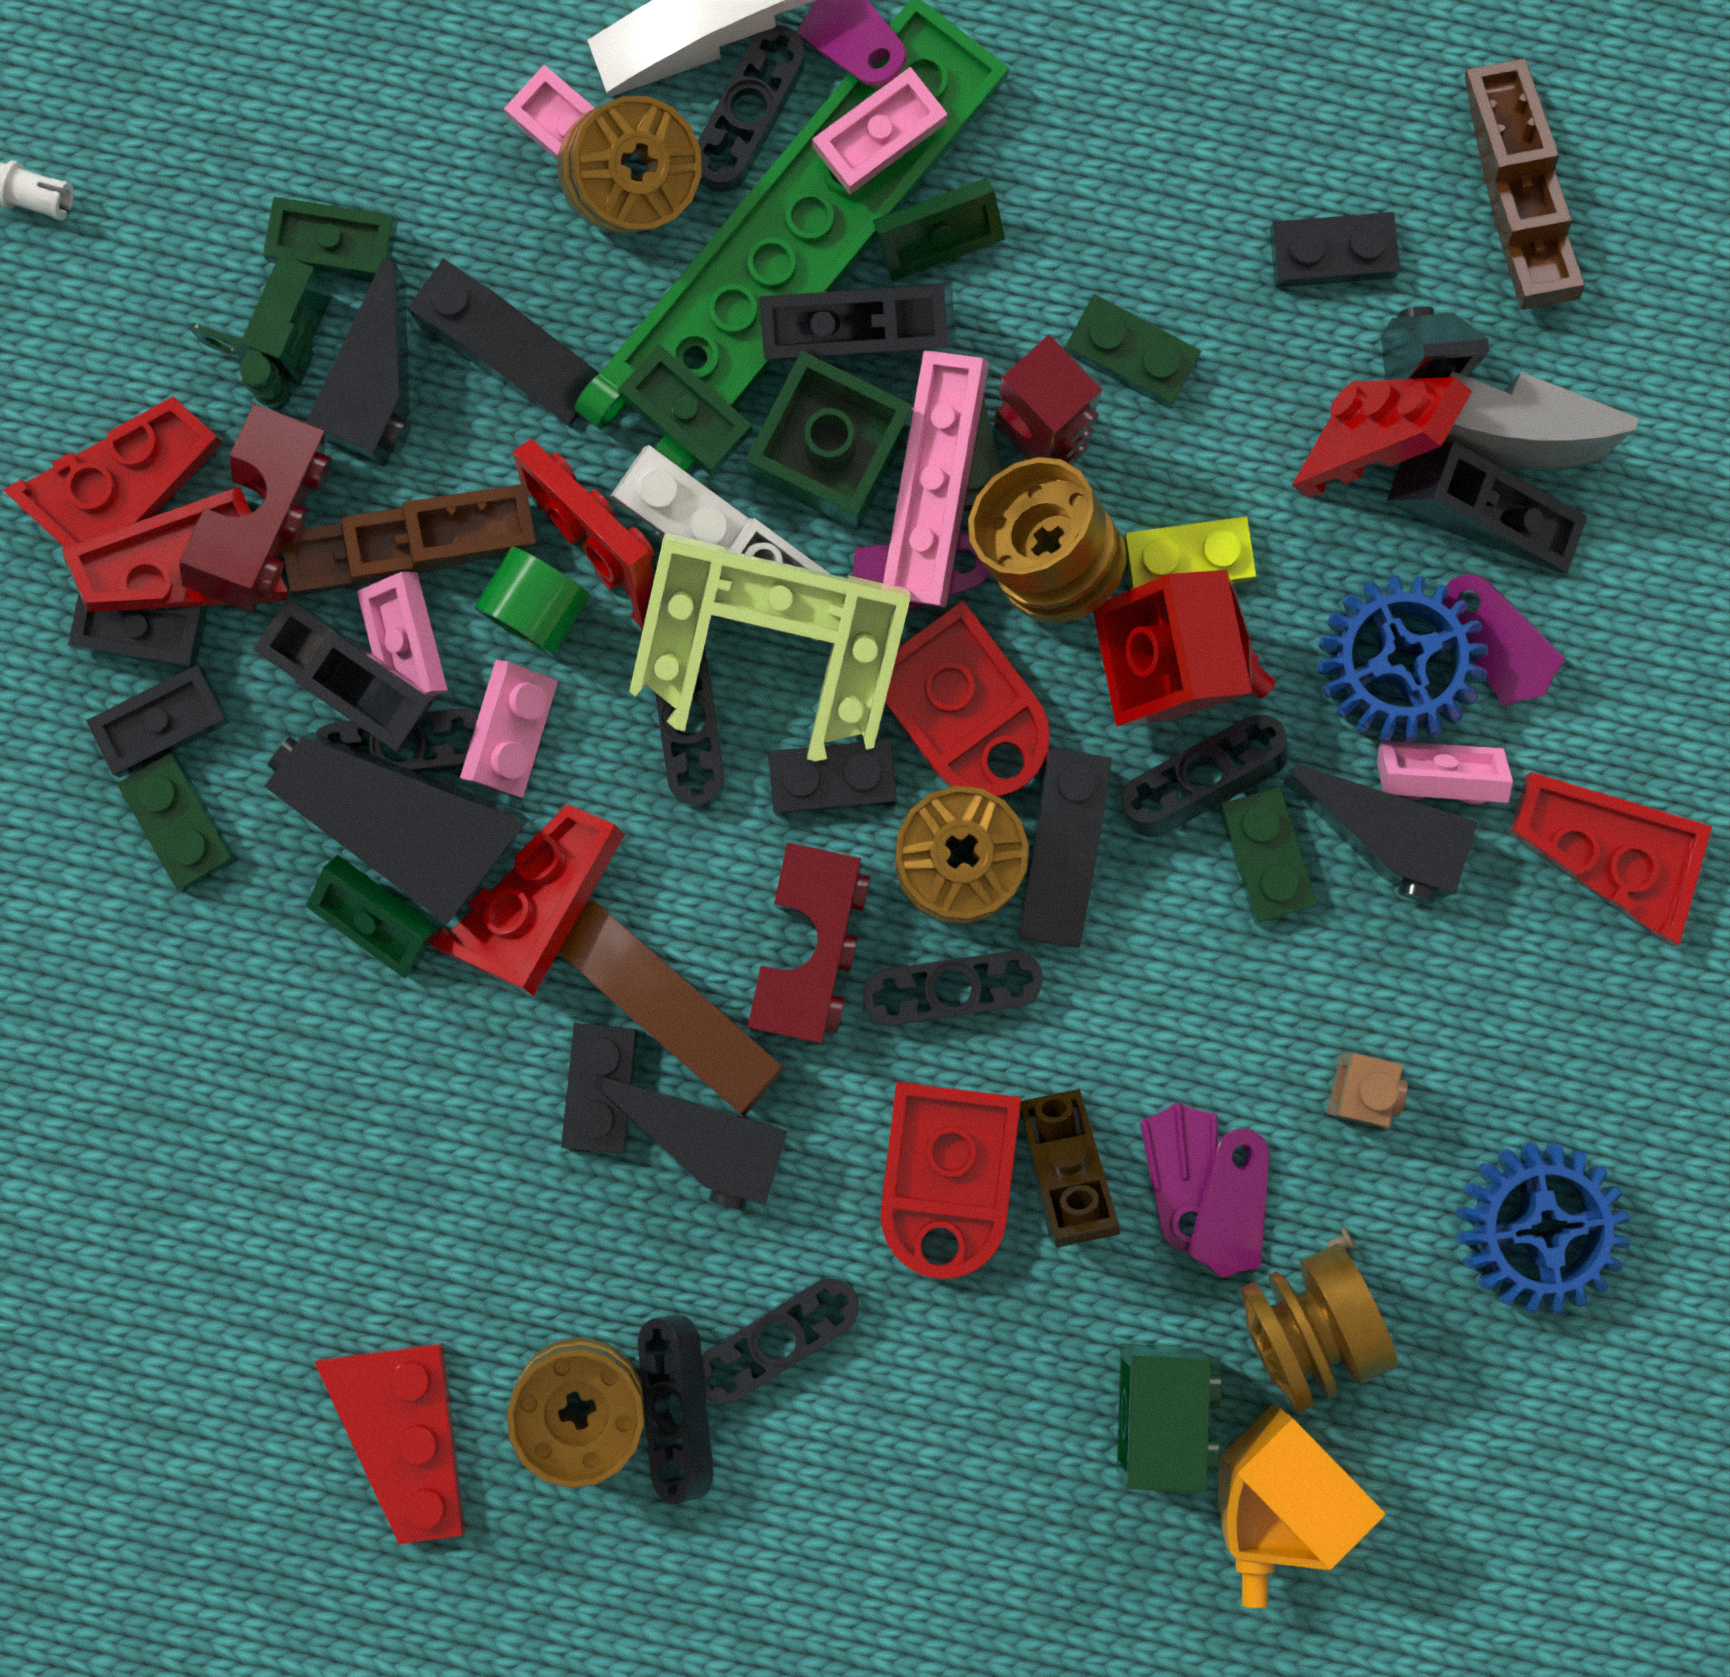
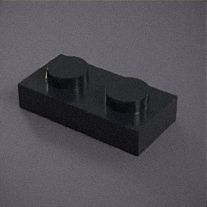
(1334, 249)
(147, 635)
(158, 721)
(843, 780)
(589, 1116)

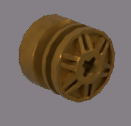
(603, 188)
(1047, 540)
(965, 892)
(1318, 1327)
(555, 1442)

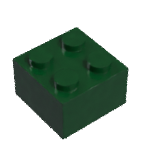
(829, 440)
(1165, 1418)

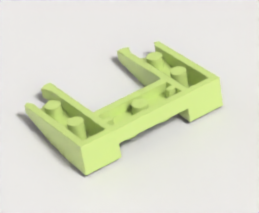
(852, 613)

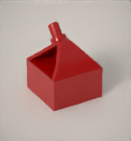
(1177, 648)

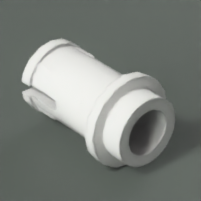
(34, 191)

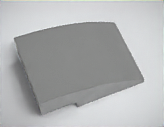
(1537, 425)

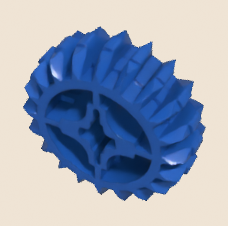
(1425, 647)
(1550, 1250)

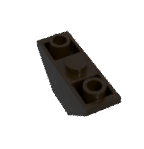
(1068, 1169)

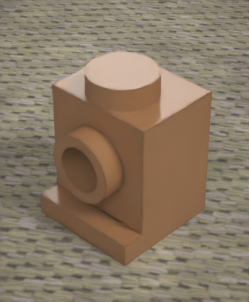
(1367, 1090)

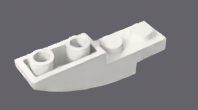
(682, 506)

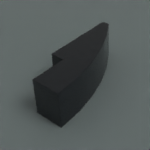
(343, 674)

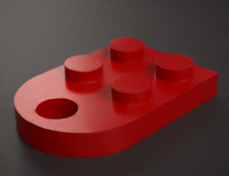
(963, 700)
(948, 1171)

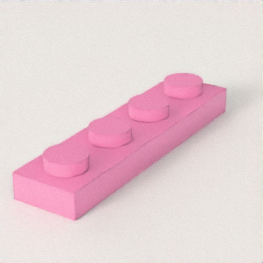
(935, 475)

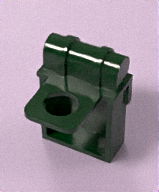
(279, 334)

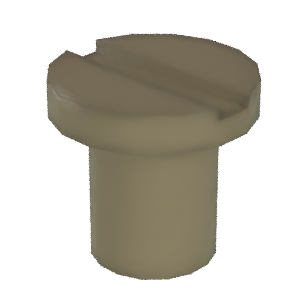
(1344, 1240)

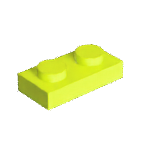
(1191, 549)

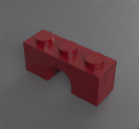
(1048, 404)
(239, 555)
(824, 890)

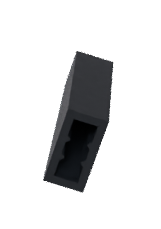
(399, 822)

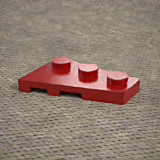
(1381, 423)
(119, 477)
(616, 553)
(141, 561)
(1617, 849)
(531, 911)
(403, 1435)

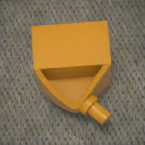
(1286, 1504)

